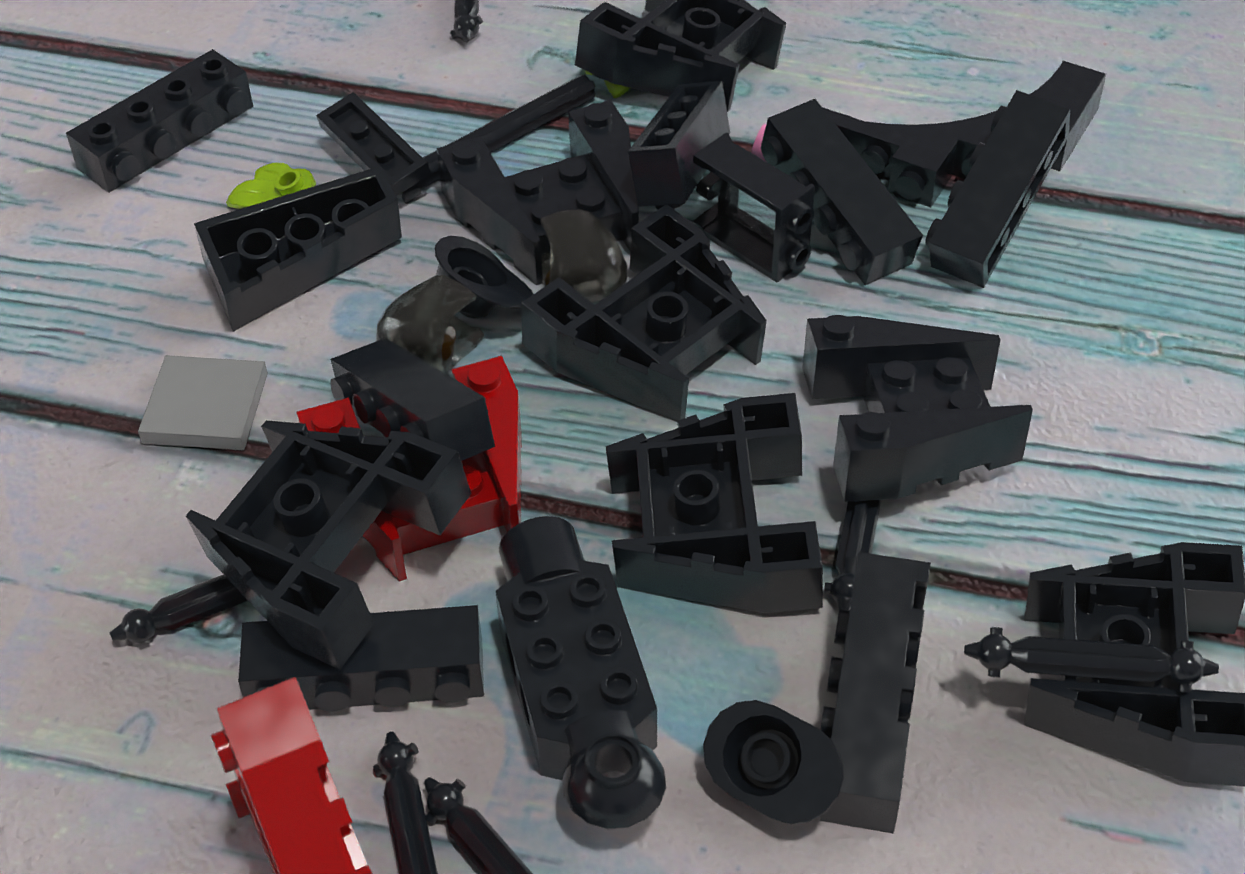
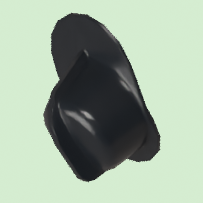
(480, 273)
(773, 761)

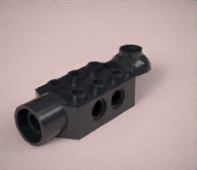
(578, 675)

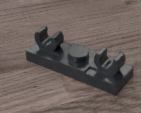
(374, 144)

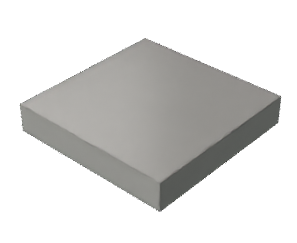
(203, 402)

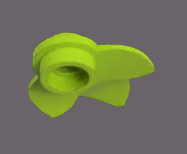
(270, 183)

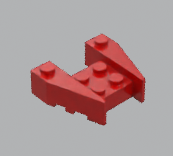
(491, 475)
(286, 783)

